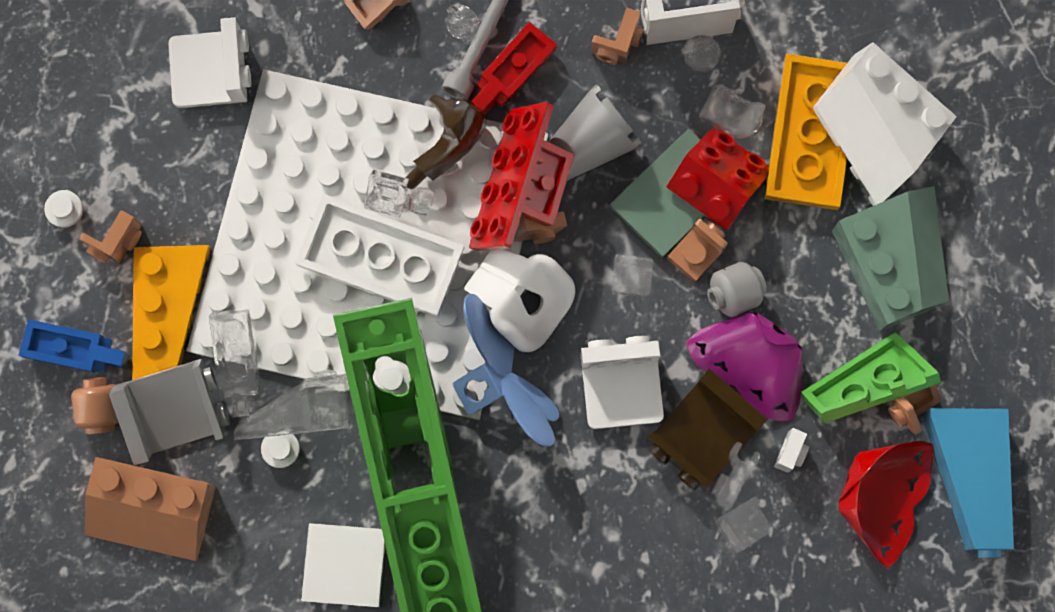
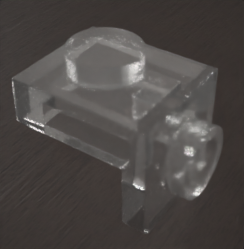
(732, 113)

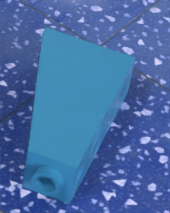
(976, 473)

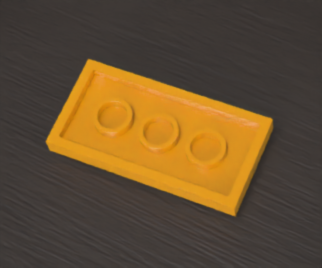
(803, 158)

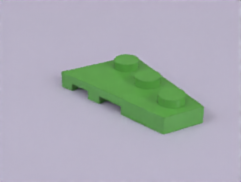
(870, 379)

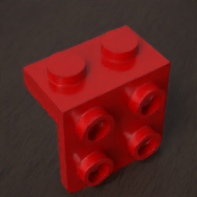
(718, 177)

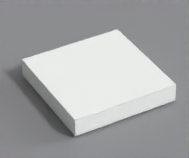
(343, 565)

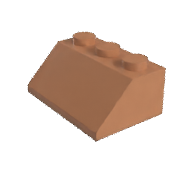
(147, 508)

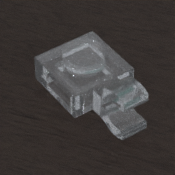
(391, 195)
(729, 486)

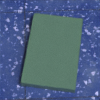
(653, 209)

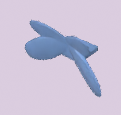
(526, 402)

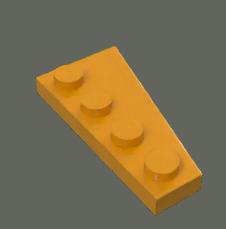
(163, 304)

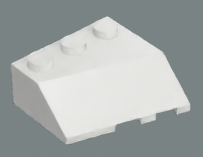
(881, 120)

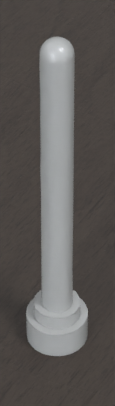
(459, 82)

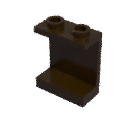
(704, 430)

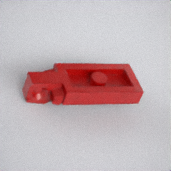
(513, 68)

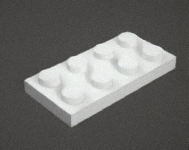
(380, 255)

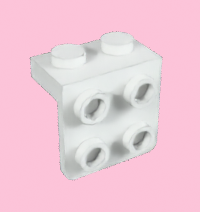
(210, 67)
(622, 383)

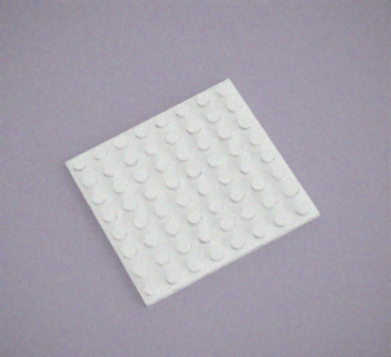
(327, 141)

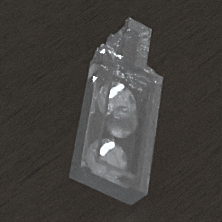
(235, 358)

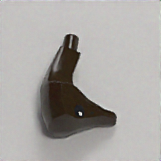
(462, 130)

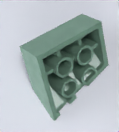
(896, 256)

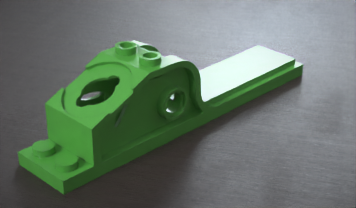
(419, 523)

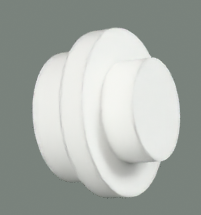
(63, 208)
(280, 450)

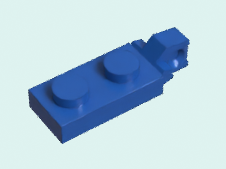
(70, 348)

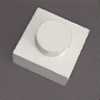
(792, 451)

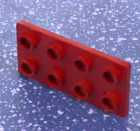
(524, 179)

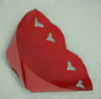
(880, 495)

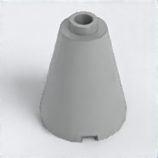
(594, 134)

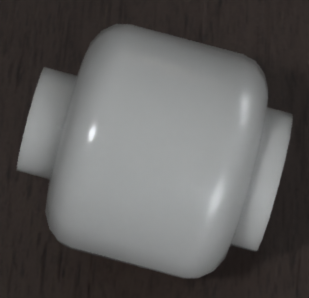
(736, 289)

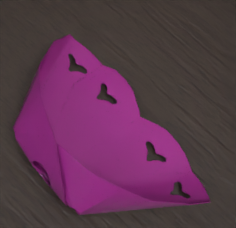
(755, 360)

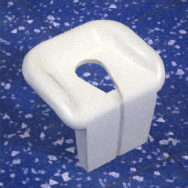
(503, 280)

